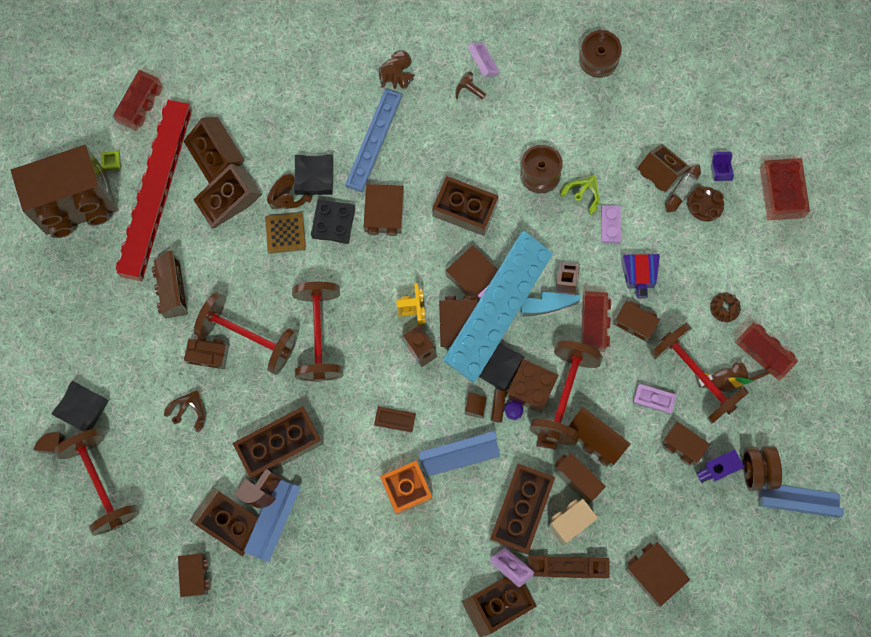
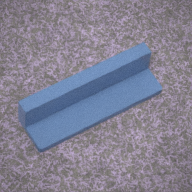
(459, 454)
(802, 501)
(271, 522)

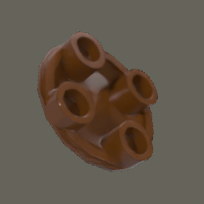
(706, 203)

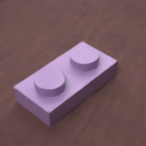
(483, 59)
(611, 224)
(654, 399)
(512, 567)

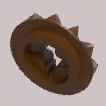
(722, 314)

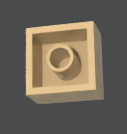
(572, 522)

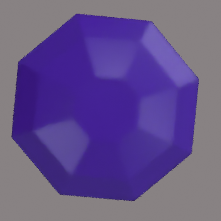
(513, 410)

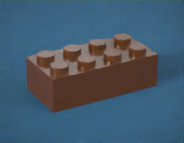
(277, 443)
(522, 509)

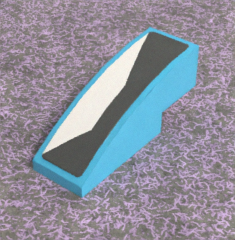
(548, 304)

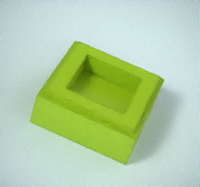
(111, 160)

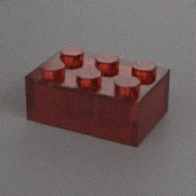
(784, 189)

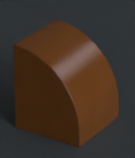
(475, 405)
(49, 442)

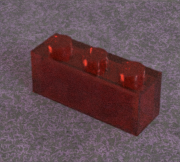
(138, 100)
(595, 320)
(766, 351)

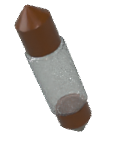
(683, 188)

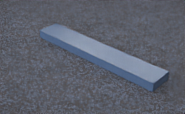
(373, 140)

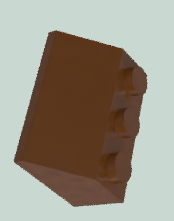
(212, 147)
(169, 286)
(598, 438)

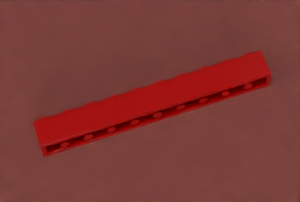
(154, 190)

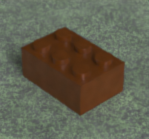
(465, 206)

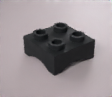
(313, 175)
(333, 221)
(501, 367)
(80, 407)

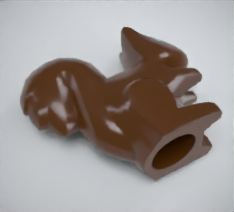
(392, 70)

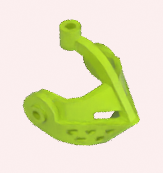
(590, 182)

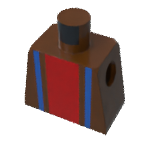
(419, 345)

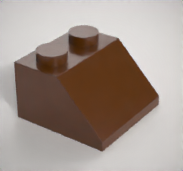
(663, 168)

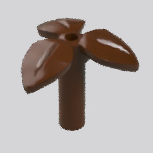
(465, 83)

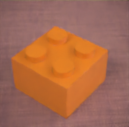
(406, 487)

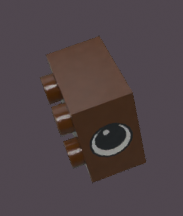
(64, 191)

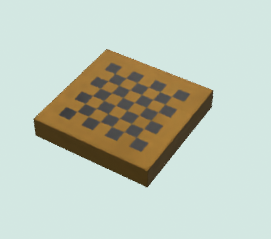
(285, 233)

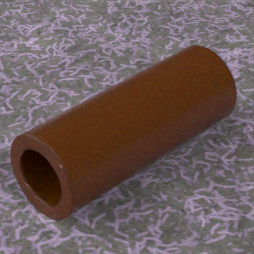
(498, 406)

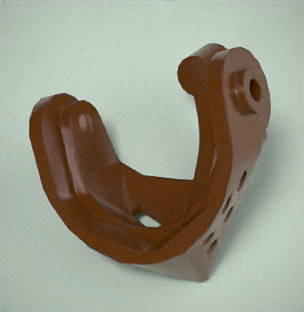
(282, 188)
(195, 401)

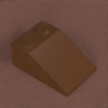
(227, 195)
(225, 520)
(497, 605)

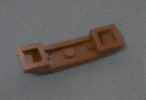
(569, 567)

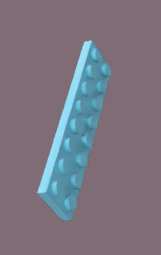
(498, 307)

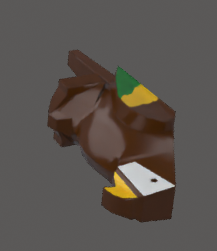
(731, 378)

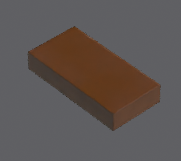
(394, 419)

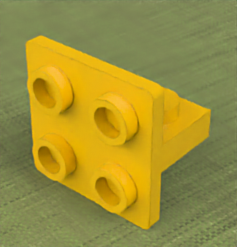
(411, 306)

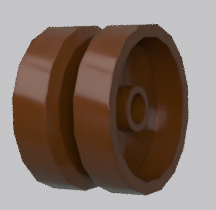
(600, 53)
(541, 169)
(762, 468)

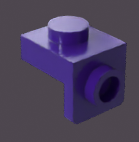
(722, 166)

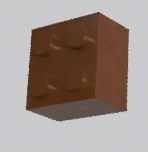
(532, 386)

